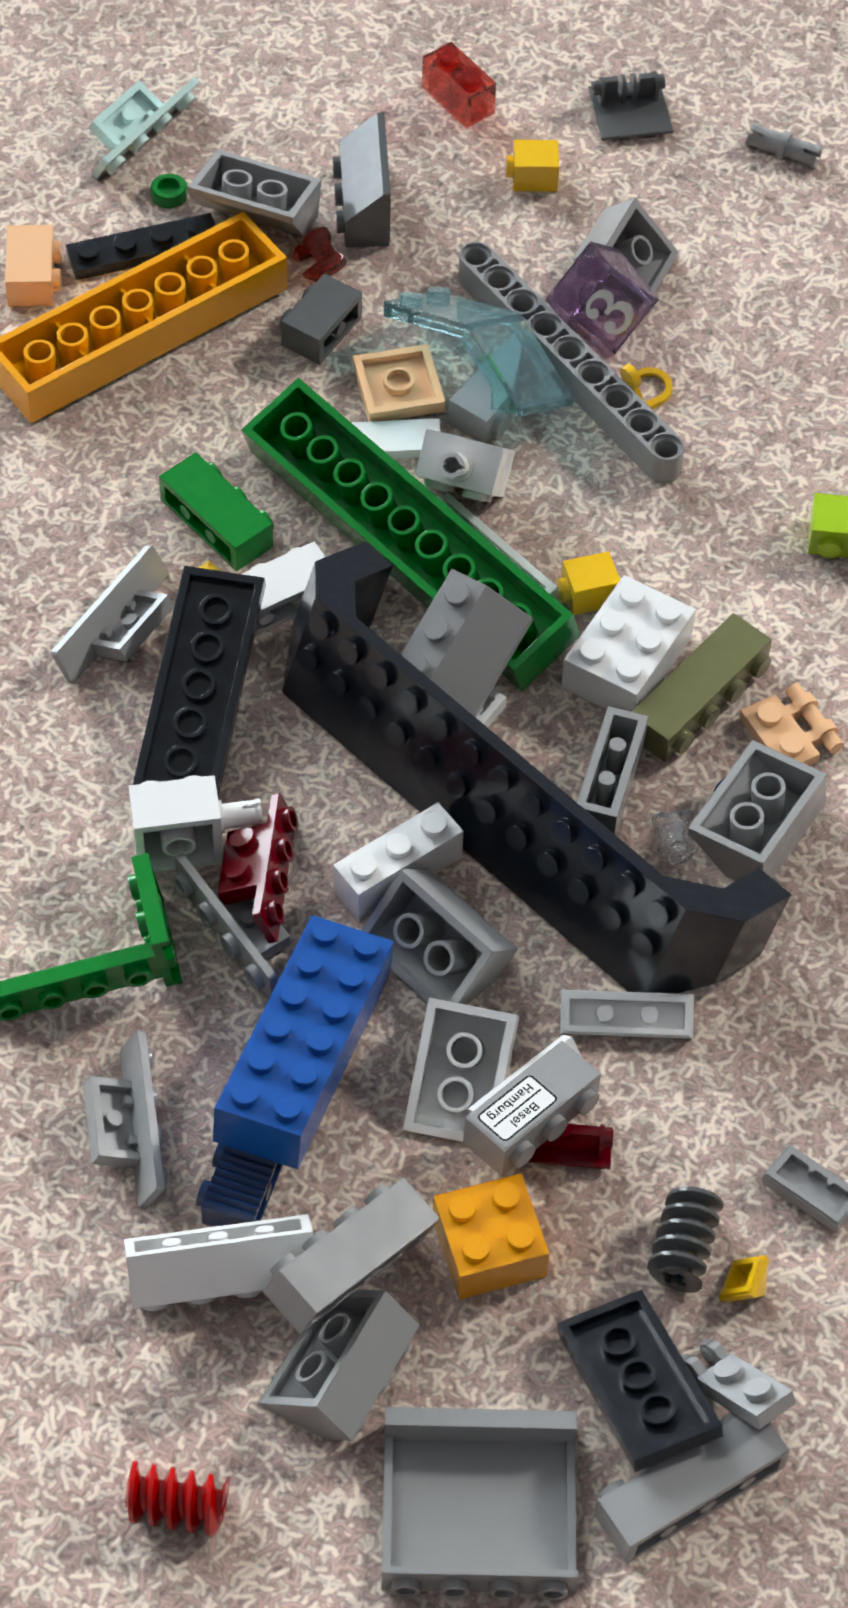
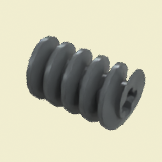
(684, 1238)

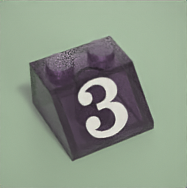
(602, 297)

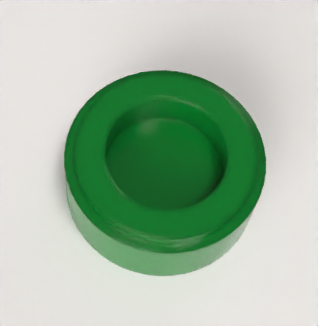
(169, 191)

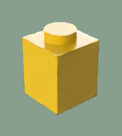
(534, 165)
(587, 582)

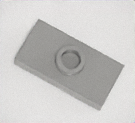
(809, 1187)

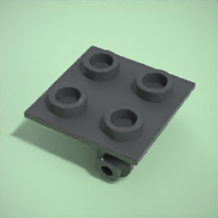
(630, 107)

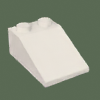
(458, 1062)

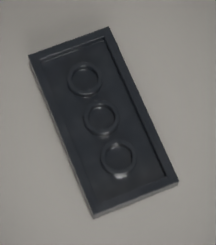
(639, 1380)

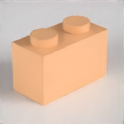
(31, 265)

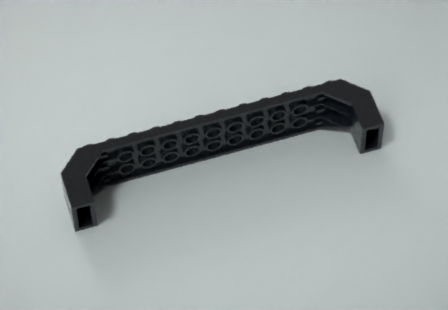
(515, 821)

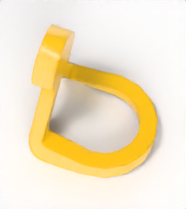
(633, 379)

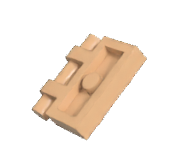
(776, 726)

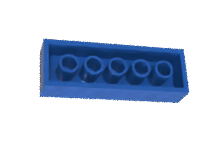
(303, 1042)

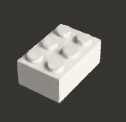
(628, 646)

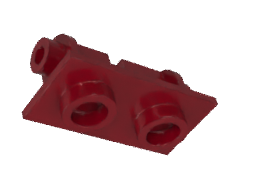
(578, 1147)

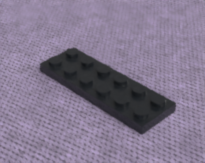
(201, 676)

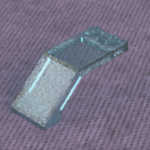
(499, 343)

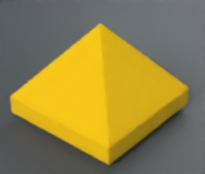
(745, 1279)

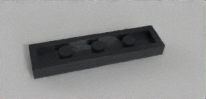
(132, 247)

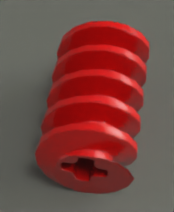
(176, 1499)

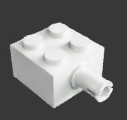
(464, 463)
(185, 819)

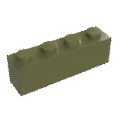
(703, 685)

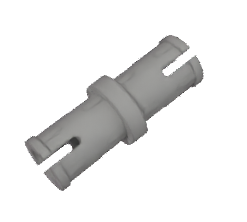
(784, 145)

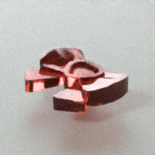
(318, 245)

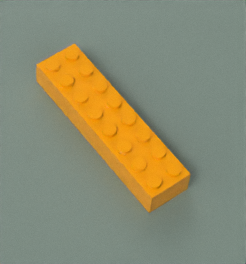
(139, 316)

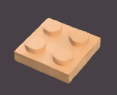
(398, 383)

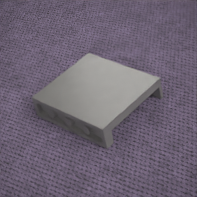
(479, 1502)

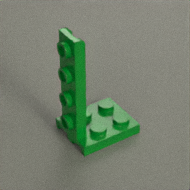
(108, 971)

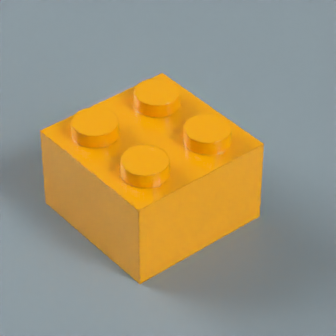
(490, 1236)

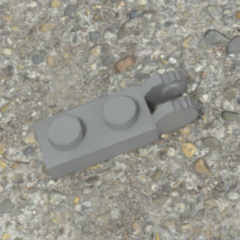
(739, 1385)

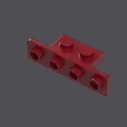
(258, 866)

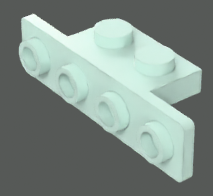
(131, 118)

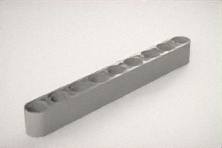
(585, 374)

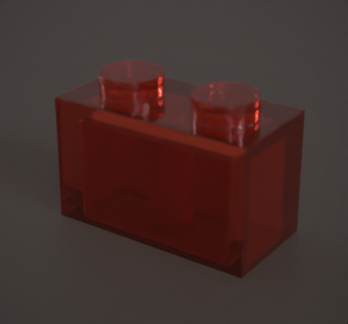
(458, 84)

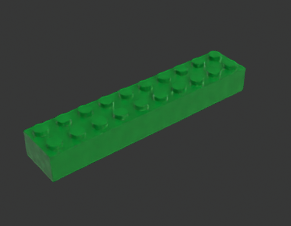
(400, 518)

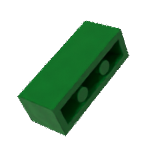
(216, 511)

